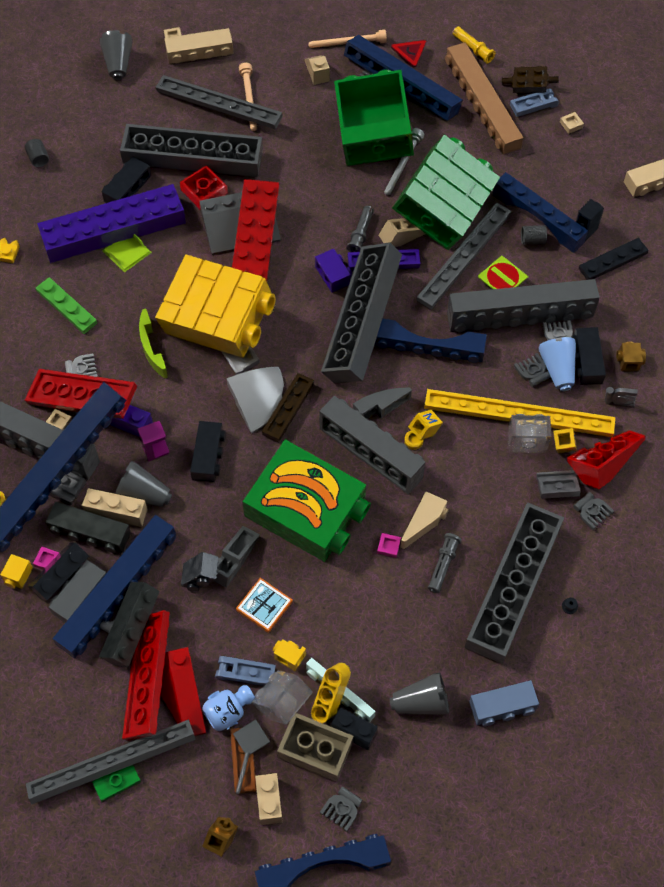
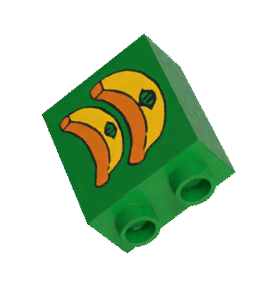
(306, 501)

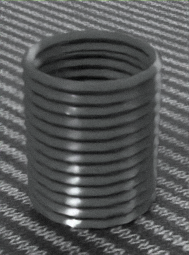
(36, 152)
(533, 234)

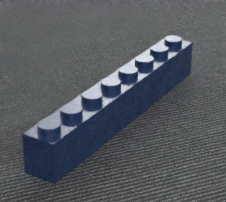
(415, 84)
(112, 588)

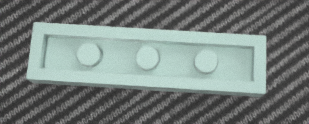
(350, 699)

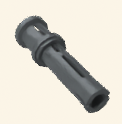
(358, 236)
(446, 554)

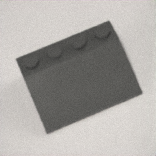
(221, 222)

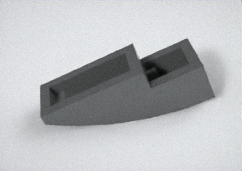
(382, 402)
(235, 555)

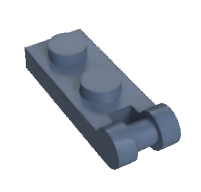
(534, 102)
(244, 671)

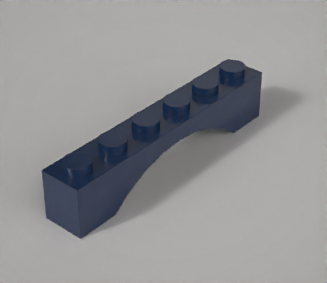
(565, 229)
(466, 346)
(367, 854)

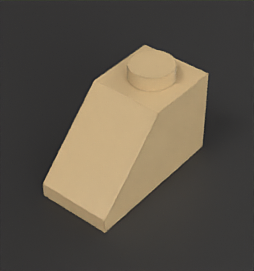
(318, 69)

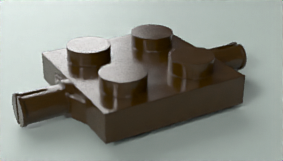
(530, 79)

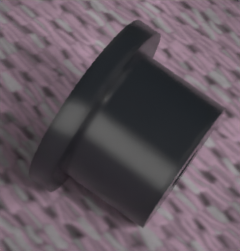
(570, 609)

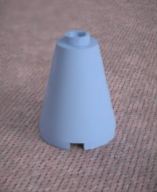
(560, 361)

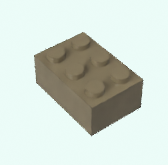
(315, 747)

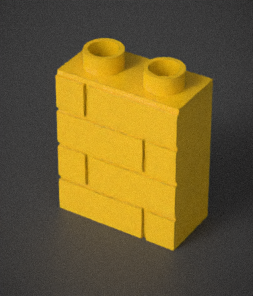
(215, 306)

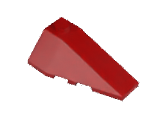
(604, 461)
(180, 690)

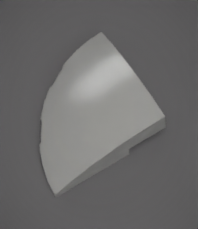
(257, 395)

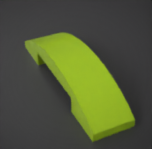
(155, 361)

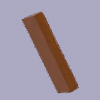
(238, 755)

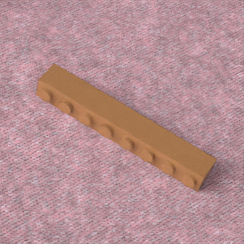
(484, 98)

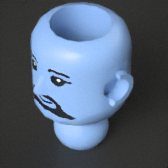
(226, 708)

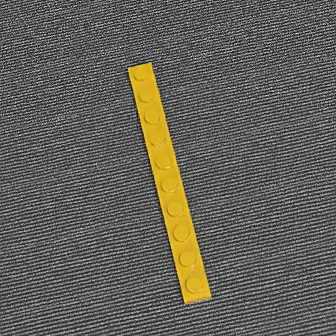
(503, 410)

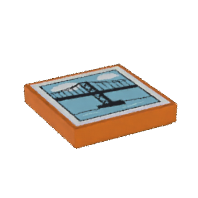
(264, 605)

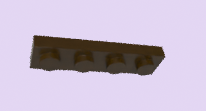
(288, 407)

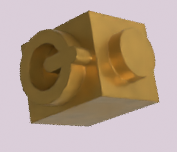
(631, 356)
(220, 836)

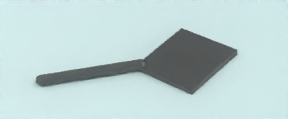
(250, 740)

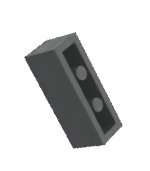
(76, 590)

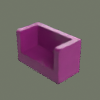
(153, 441)

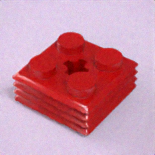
(203, 185)

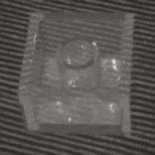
(529, 434)
(282, 696)

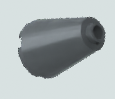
(116, 52)
(142, 485)
(422, 697)

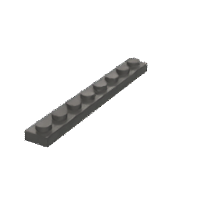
(219, 102)
(463, 256)
(109, 762)

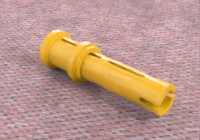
(478, 48)

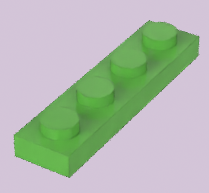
(66, 305)

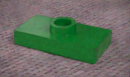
(116, 782)

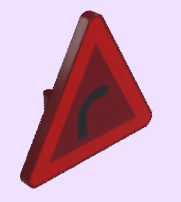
(410, 51)

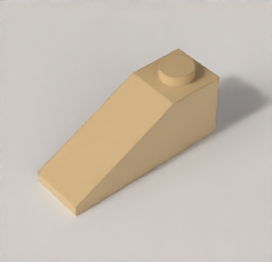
(399, 232)
(426, 517)

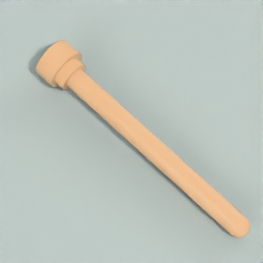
(378, 37)
(245, 71)

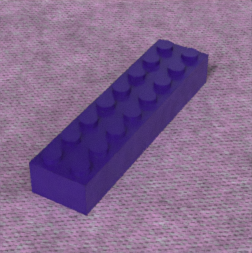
(111, 223)

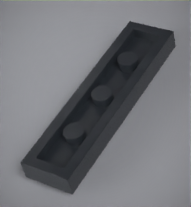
(613, 259)

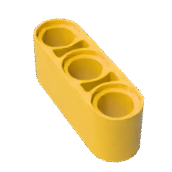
(336, 686)

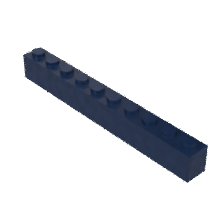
(58, 461)

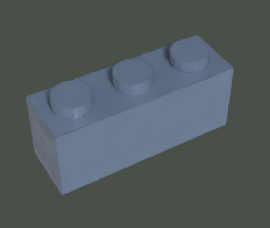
(504, 703)

